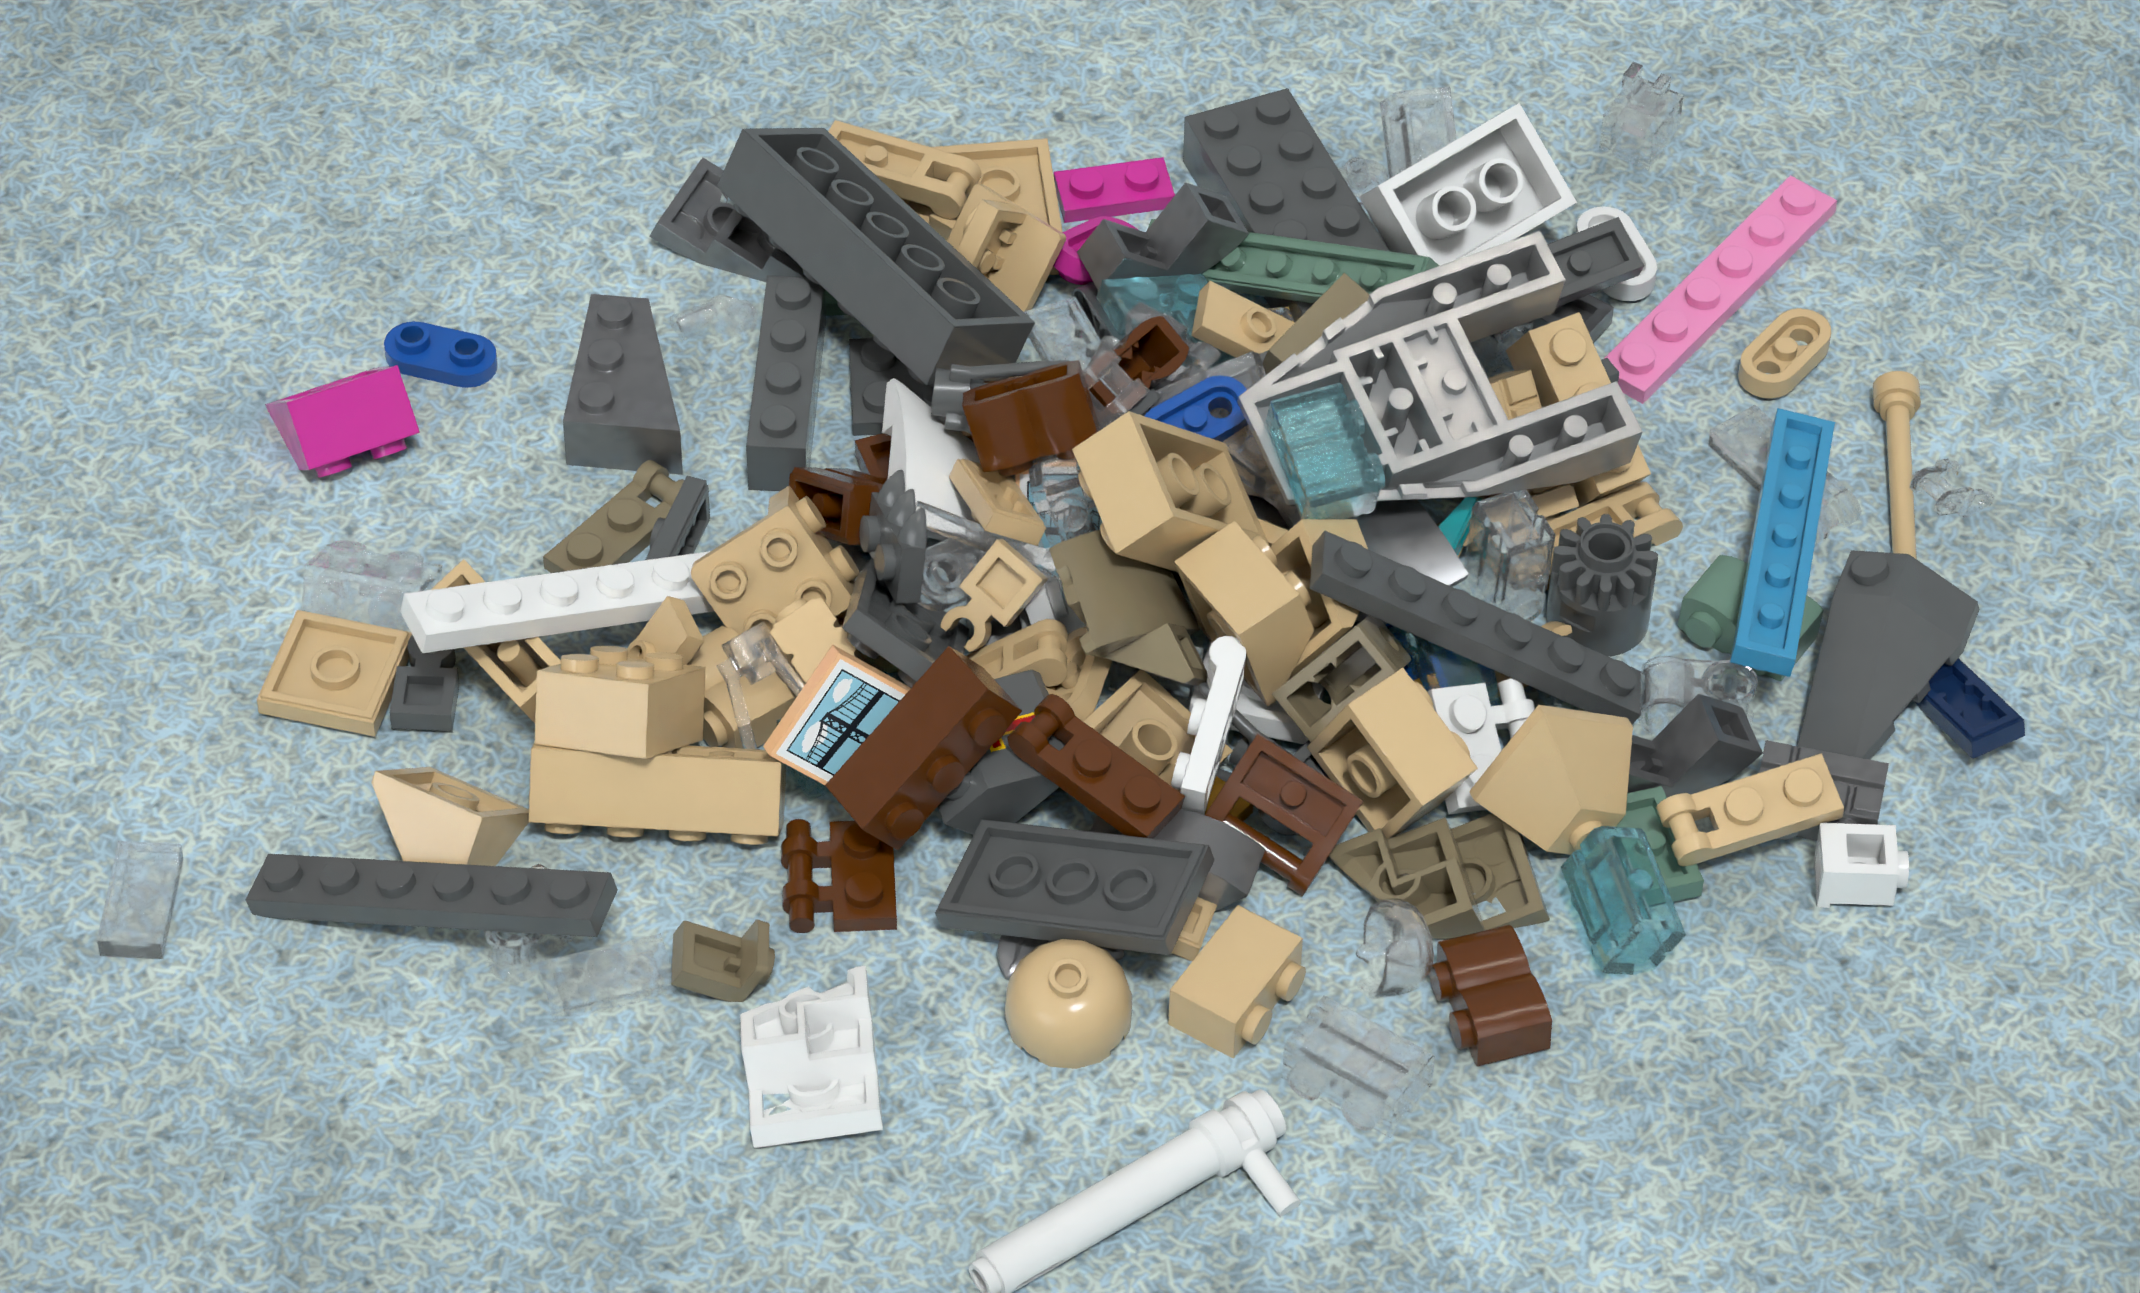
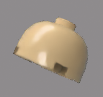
(1068, 1004)

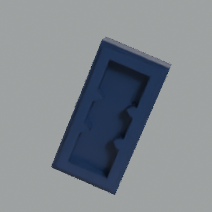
(1970, 710)

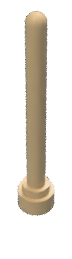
(1897, 400)

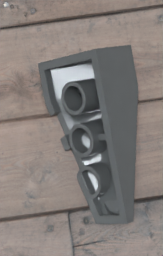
(1880, 647)

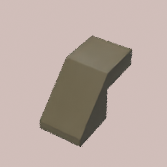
(1166, 653)

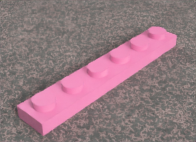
(1719, 287)

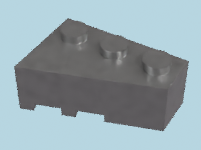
(620, 391)

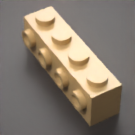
(675, 791)

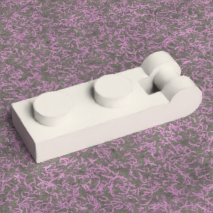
(1211, 724)

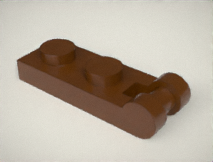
(1095, 770)

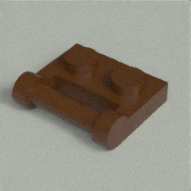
(1295, 798)

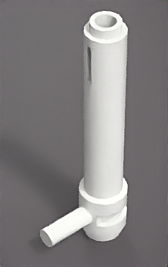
(1211, 1146)

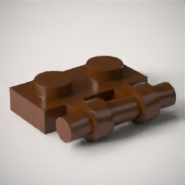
(861, 878)

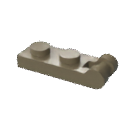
(620, 526)

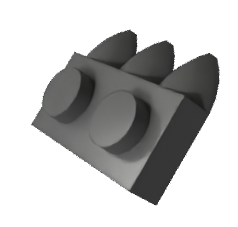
(896, 539)

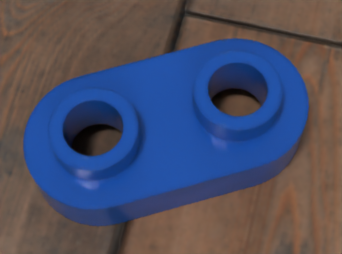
(441, 354)
(1192, 408)

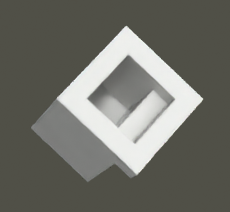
(1858, 864)

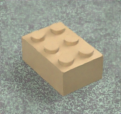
(1161, 488)

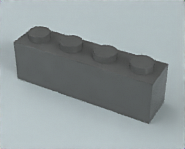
(785, 381)

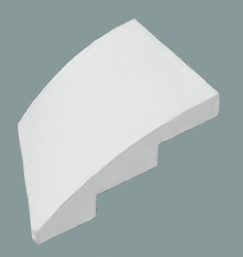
(925, 451)
(820, 1055)

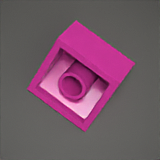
(345, 419)

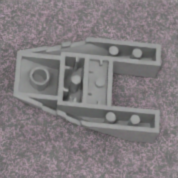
(1428, 396)

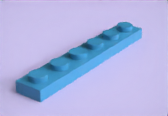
(1783, 543)

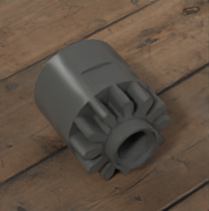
(1603, 584)

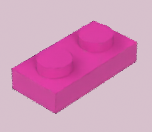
(1113, 189)

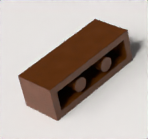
(923, 748)

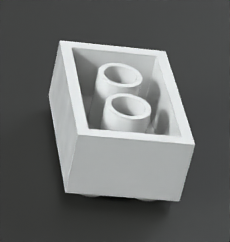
(1471, 192)

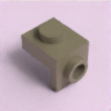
(721, 962)

